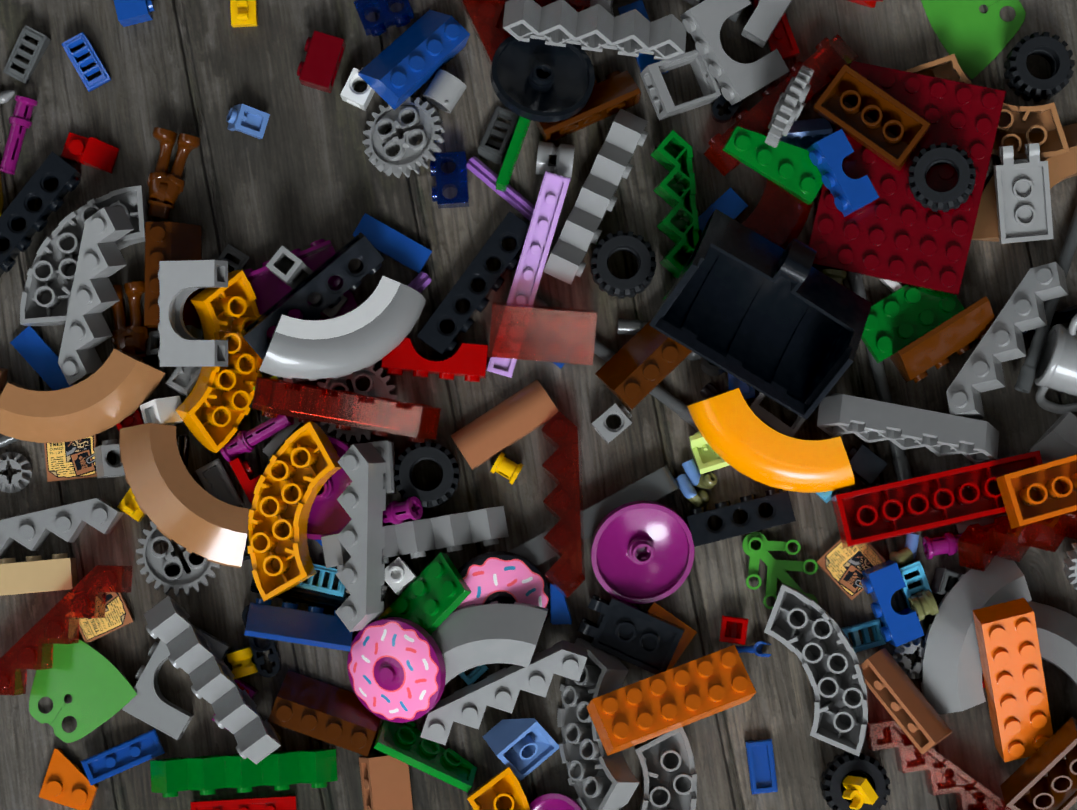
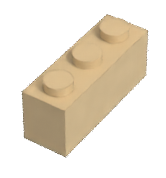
(37, 574)

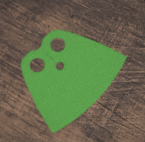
(971, 34)
(90, 679)

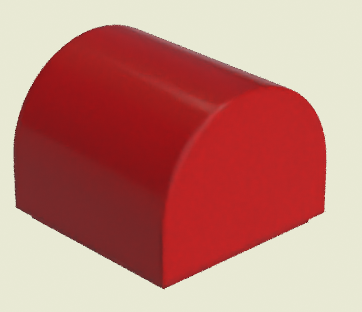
(733, 630)

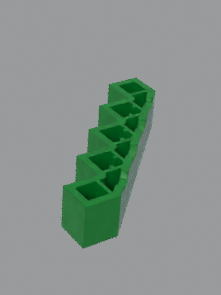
(679, 192)
(232, 771)

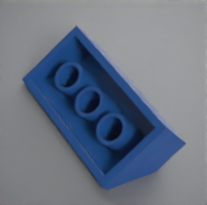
(415, 57)
(297, 625)

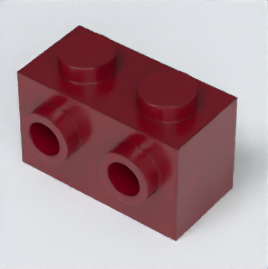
(321, 61)

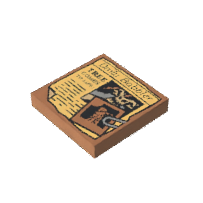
(71, 459)
(846, 564)
(116, 616)

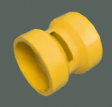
(242, 663)

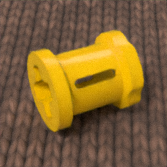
(506, 468)

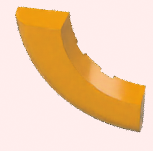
(224, 393)
(767, 454)
(283, 508)

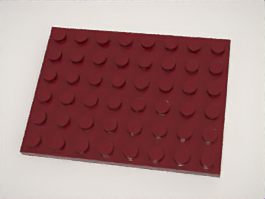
(895, 233)

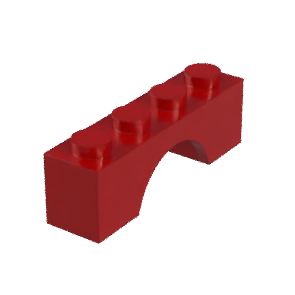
(468, 362)

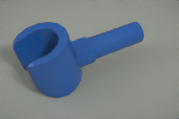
(757, 649)

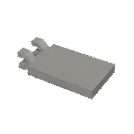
(1023, 196)

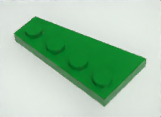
(784, 165)
(405, 744)

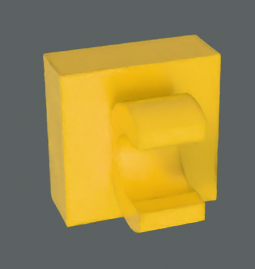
(243, 13)
(130, 506)
(858, 790)

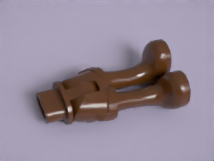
(166, 186)
(130, 337)

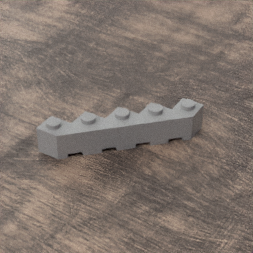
(595, 29)
(596, 197)
(92, 293)
(1005, 339)
(908, 427)
(63, 521)
(429, 534)
(363, 536)
(212, 680)
(502, 689)

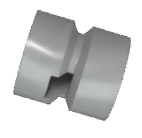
(564, 159)

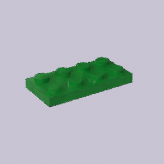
(906, 317)
(431, 595)

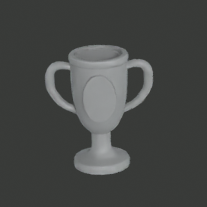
(1058, 367)

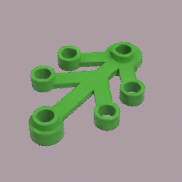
(775, 568)

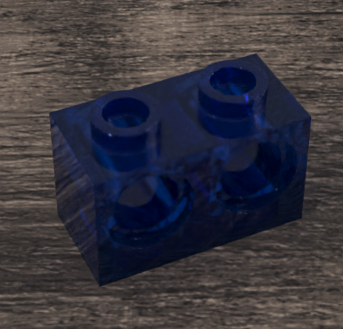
(387, 17)
(457, 179)

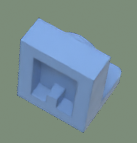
(247, 120)

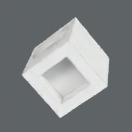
(357, 99)
(161, 411)
(399, 576)

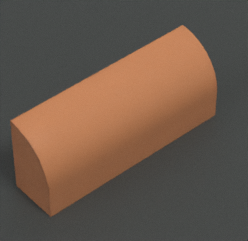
(504, 424)
(904, 701)
(385, 783)

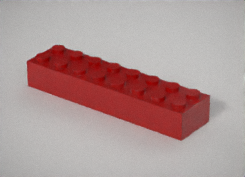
(925, 501)

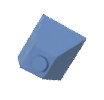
(521, 744)

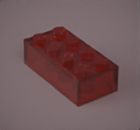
(542, 333)

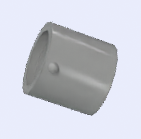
(444, 91)

